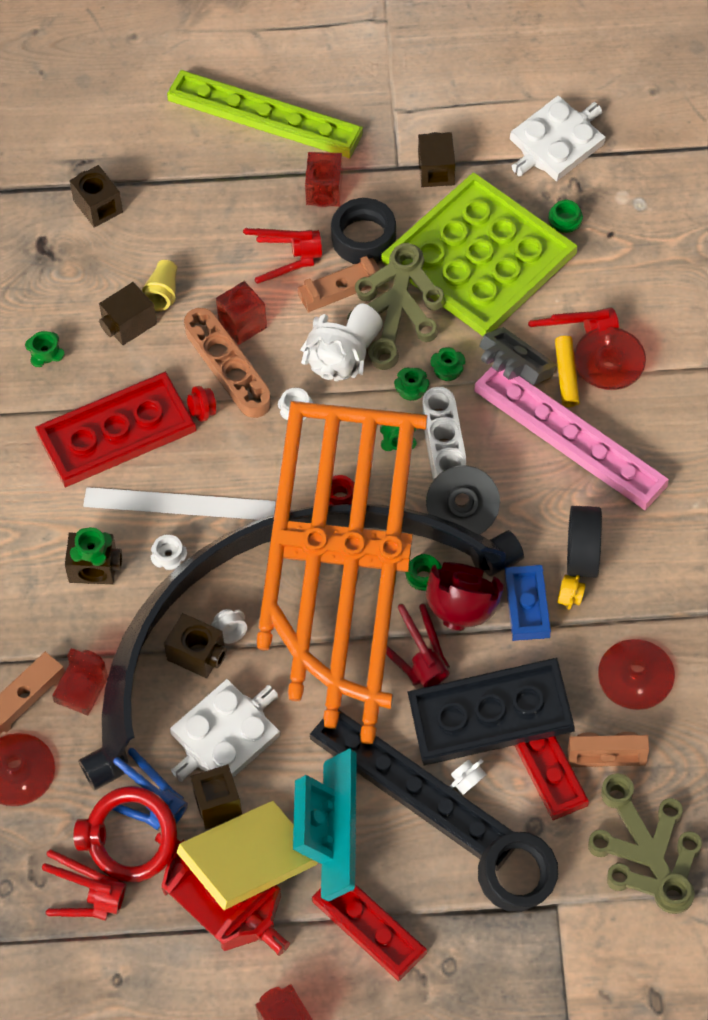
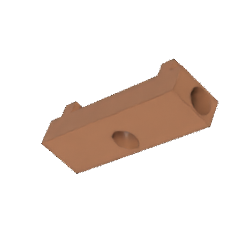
(326, 289)
(34, 680)

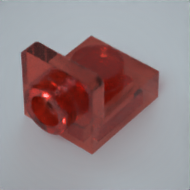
(81, 681)

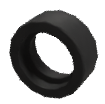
(359, 210)
(584, 541)
(542, 854)

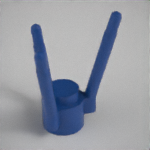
(170, 796)

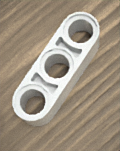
(442, 425)

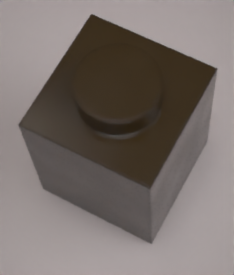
(127, 314)

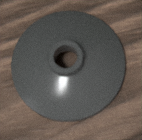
(483, 500)

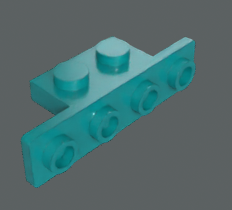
(327, 823)

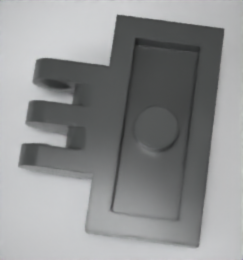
(515, 357)

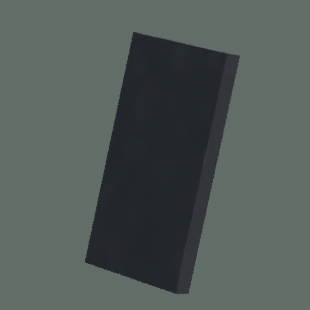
(490, 711)

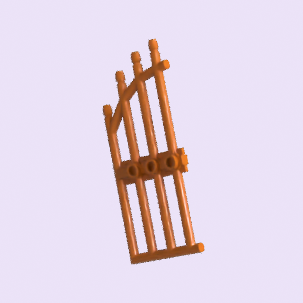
(342, 546)

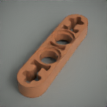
(228, 361)

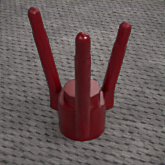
(429, 666)

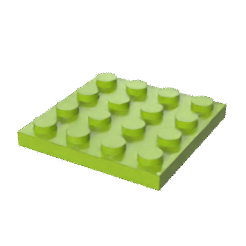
(485, 253)

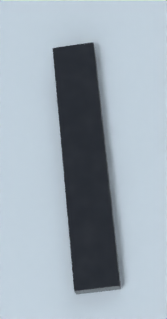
(414, 788)

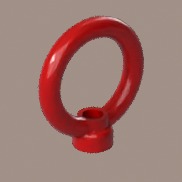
(91, 834)

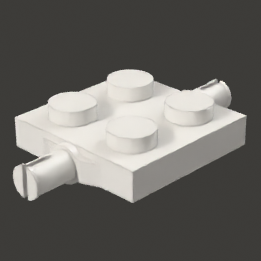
(557, 138)
(224, 730)

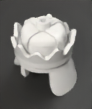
(338, 349)

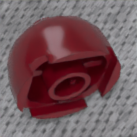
(462, 595)

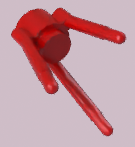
(304, 244)
(592, 320)
(104, 891)

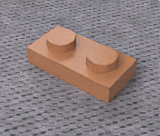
(597, 751)

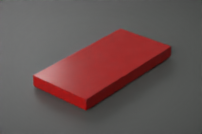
(115, 429)

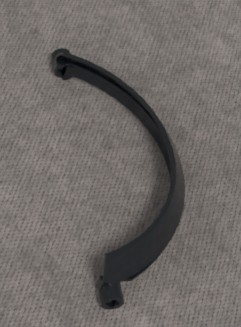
(116, 717)

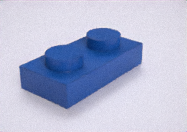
(527, 602)

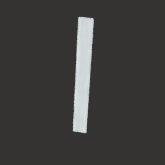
(178, 503)

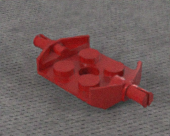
(232, 927)

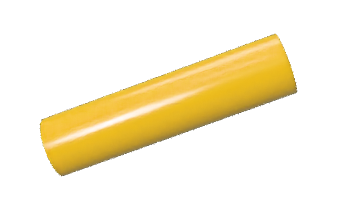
(567, 371)

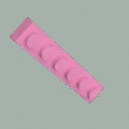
(573, 437)

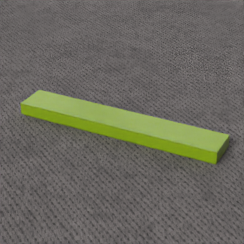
(265, 113)

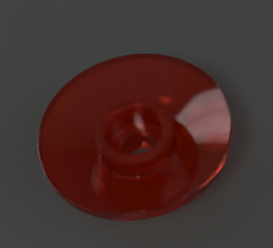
(610, 346)
(633, 688)
(32, 776)

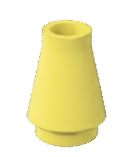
(162, 285)

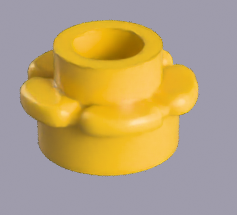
(570, 591)

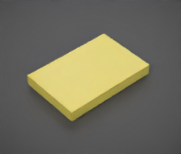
(245, 855)

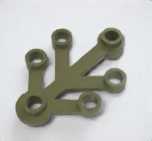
(399, 299)
(648, 850)

